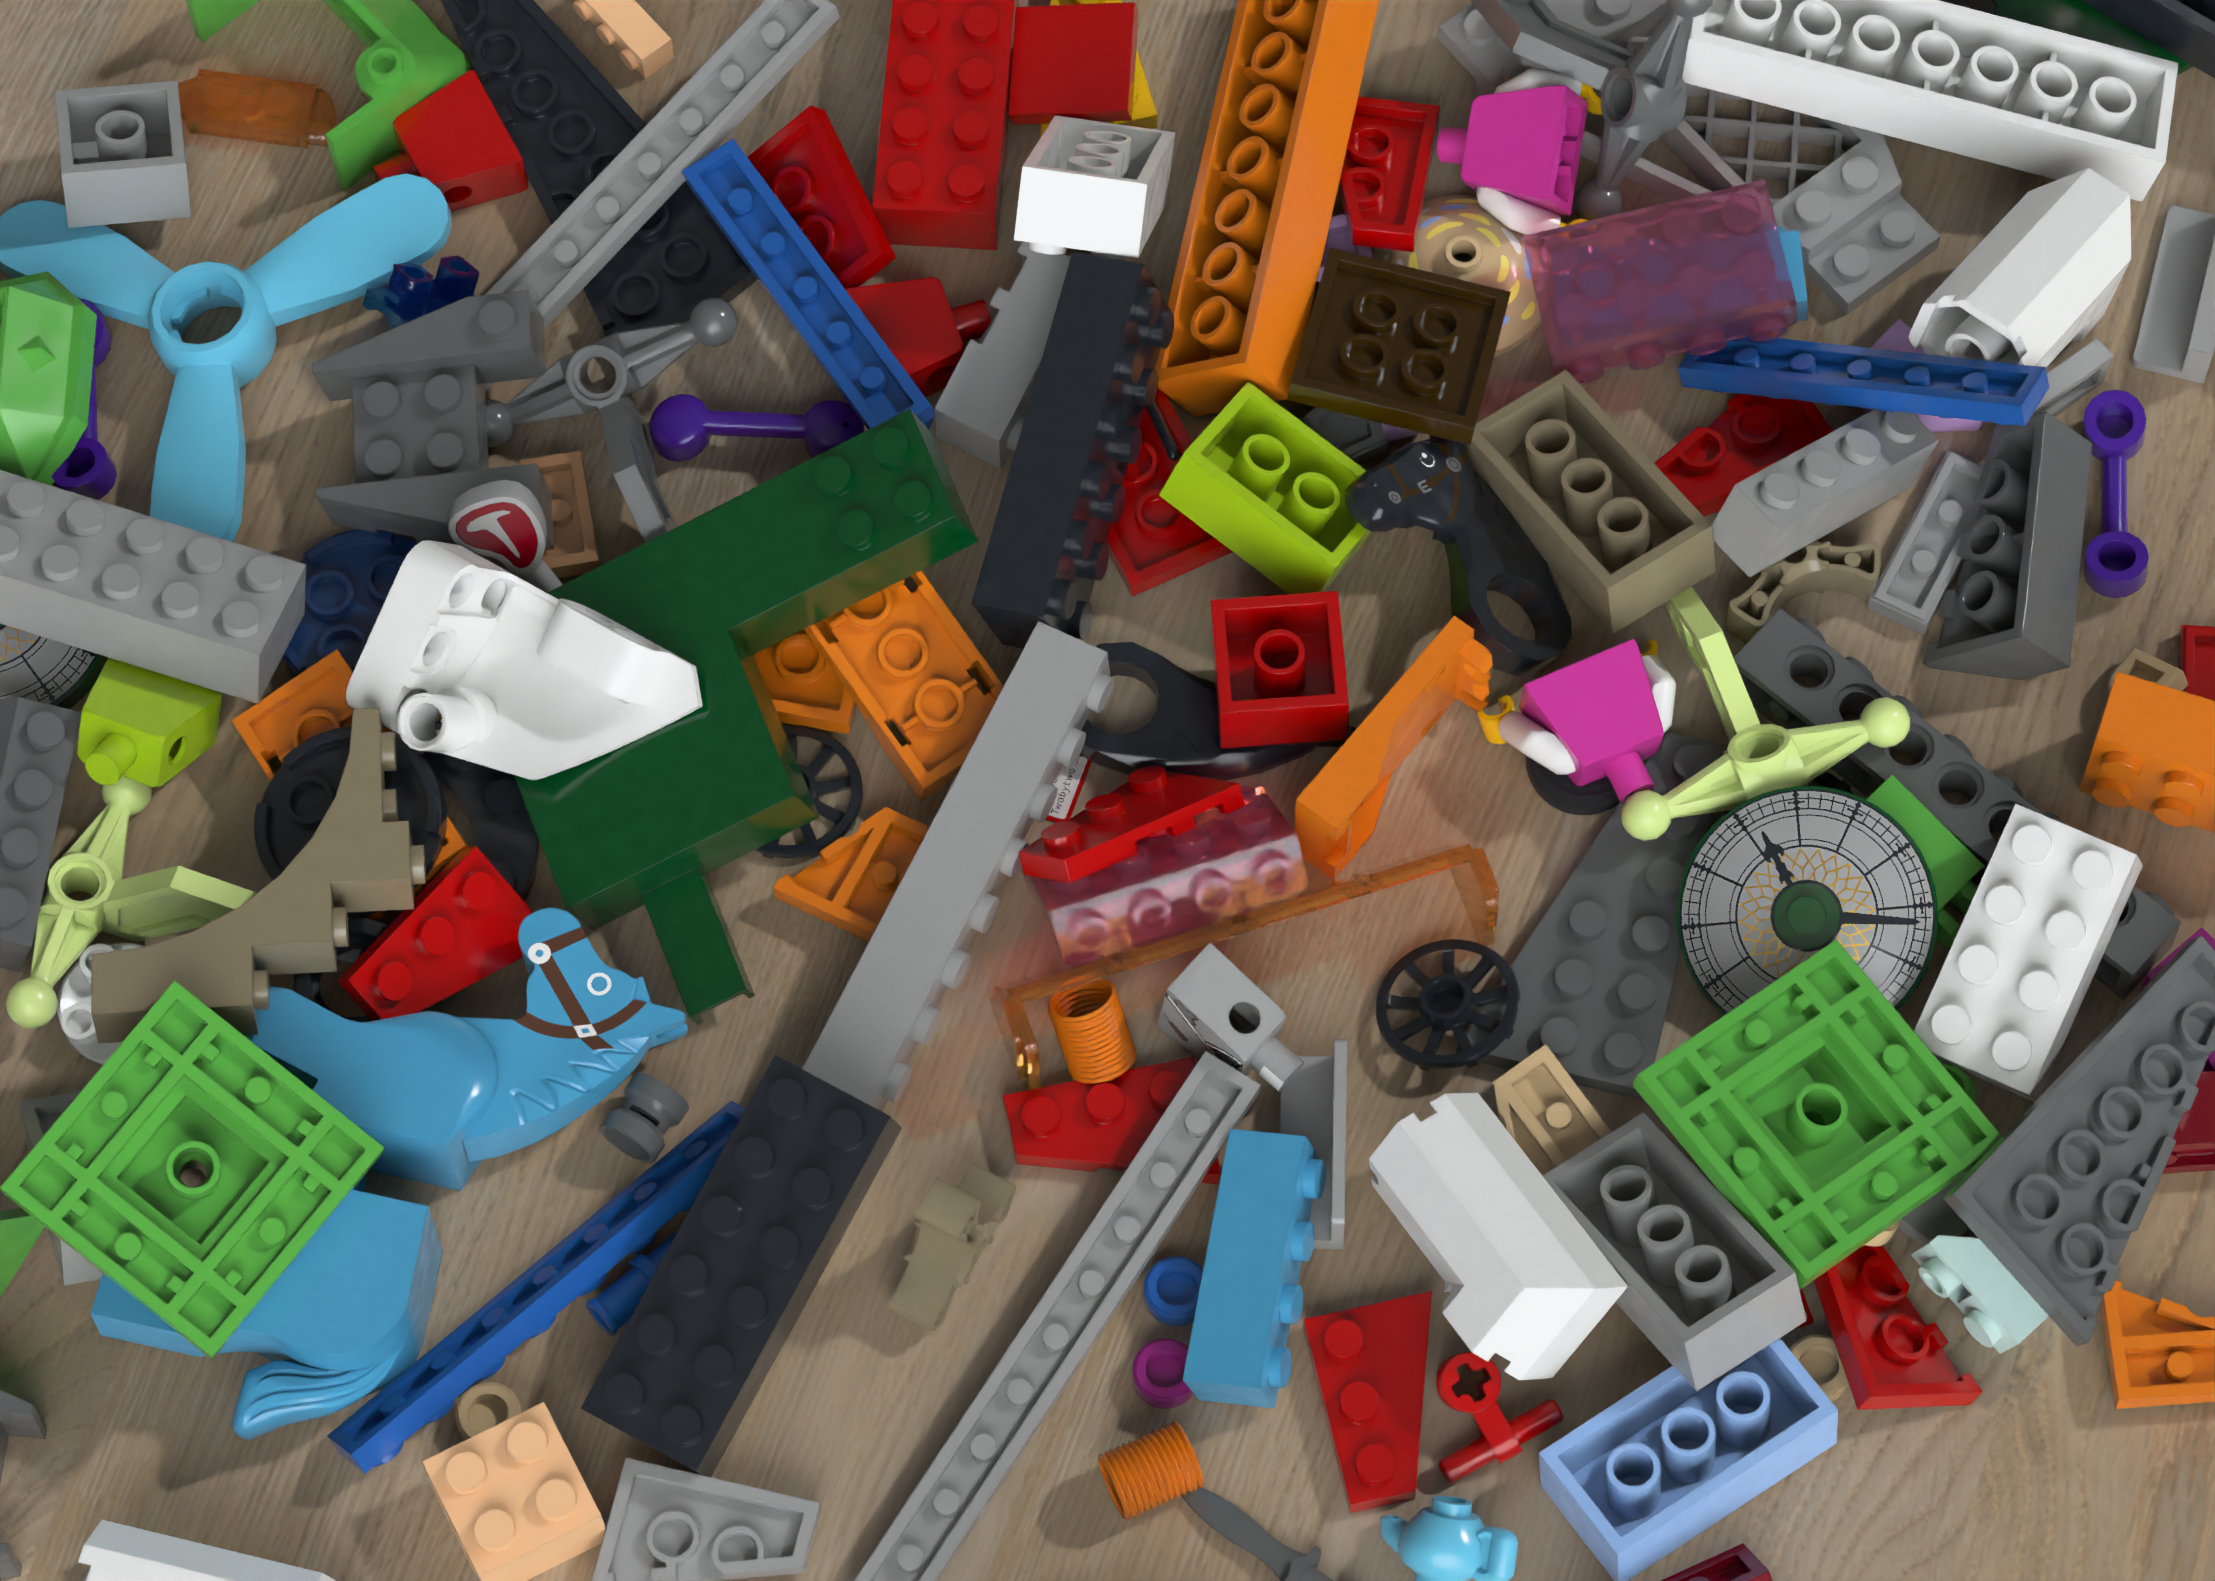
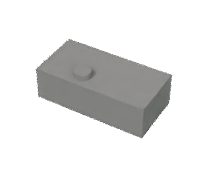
(1691, 1262)

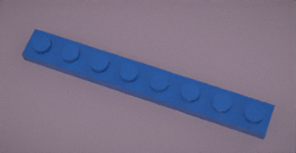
(534, 1298)

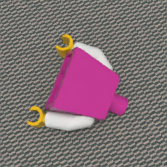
(1524, 148)
(1593, 718)

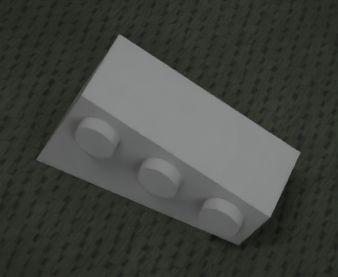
(996, 376)

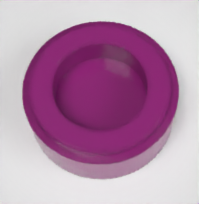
(1160, 1372)

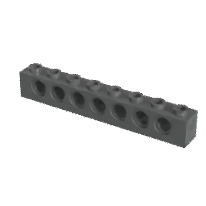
(1796, 647)

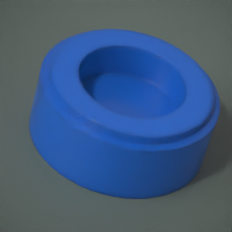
(1173, 1290)

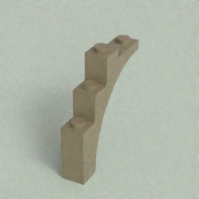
(291, 926)

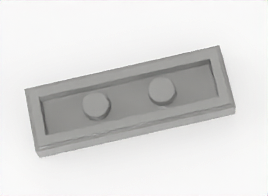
(1928, 549)

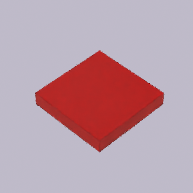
(1073, 62)

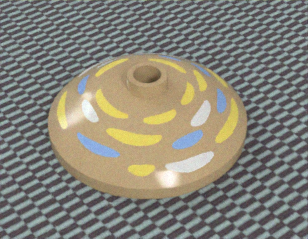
(1499, 261)

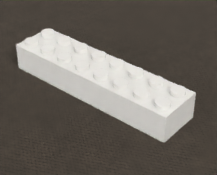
(1946, 81)

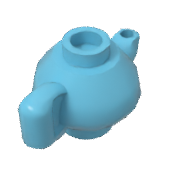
(1451, 1543)

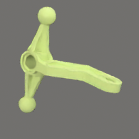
(1757, 754)
(128, 907)

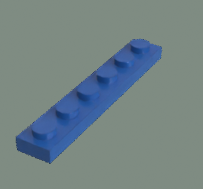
(804, 287)
(1871, 379)

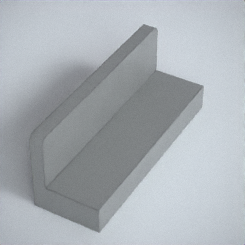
(2180, 305)
(1316, 1108)

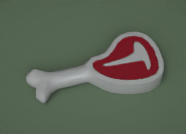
(505, 524)

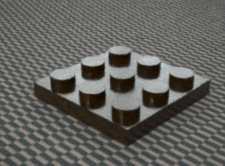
(1399, 346)

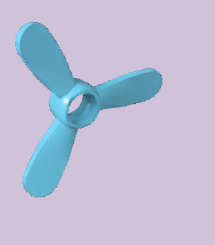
(314, 269)

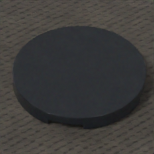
(309, 783)

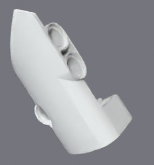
(510, 669)

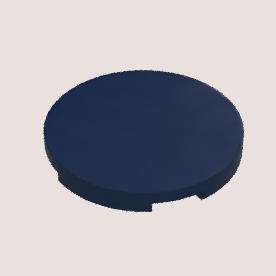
(344, 594)

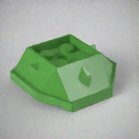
(43, 374)

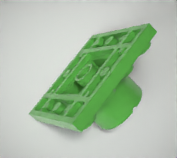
(179, 1099)
(1817, 1112)

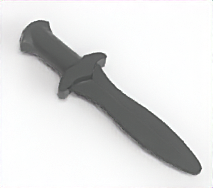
(1250, 1536)

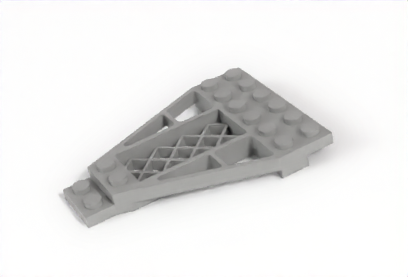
(1848, 214)

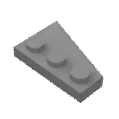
(701, 1529)

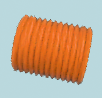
(1092, 1032)
(1151, 1470)

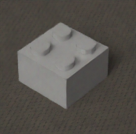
(122, 154)

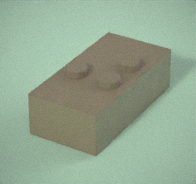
(1592, 502)

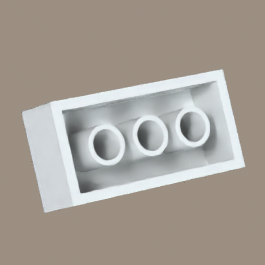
(1093, 188)
(2027, 952)

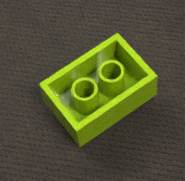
(1270, 493)

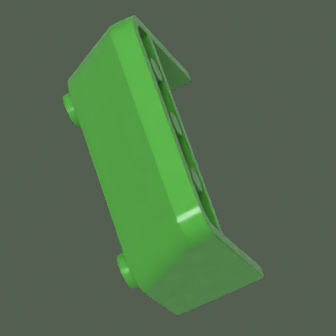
(400, 68)

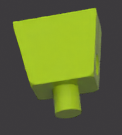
(145, 725)

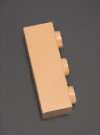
(631, 31)

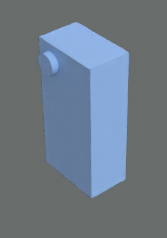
(1685, 1458)

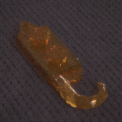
(257, 109)

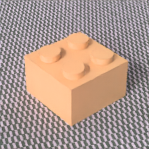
(516, 1498)

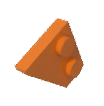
(856, 873)
(2157, 1351)

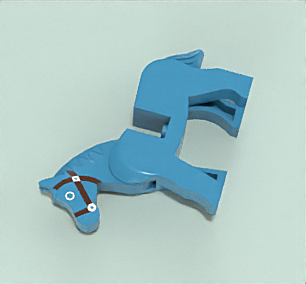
(439, 1103)

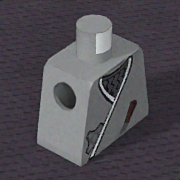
(1227, 1015)

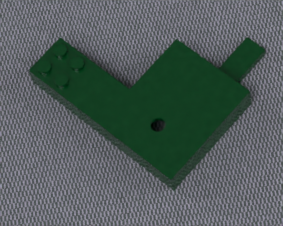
(724, 778)

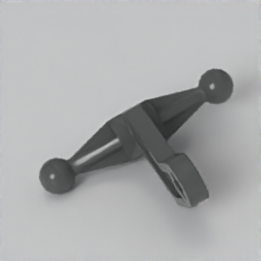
(1638, 91)
(637, 360)

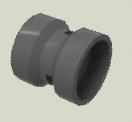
(644, 1117)

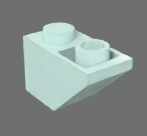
(1992, 1300)

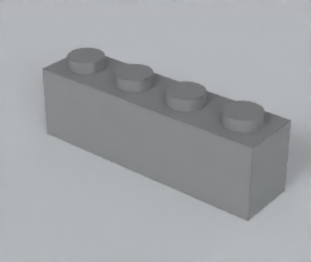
(1821, 488)

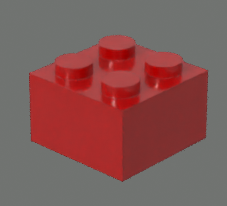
(1279, 669)

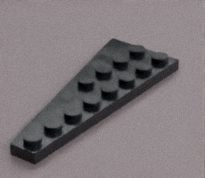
(567, 133)

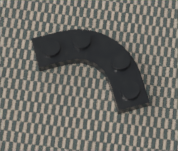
(497, 815)

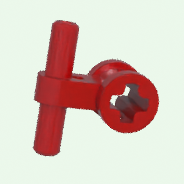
(1498, 1438)

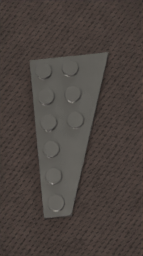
(1609, 945)
(2090, 1151)

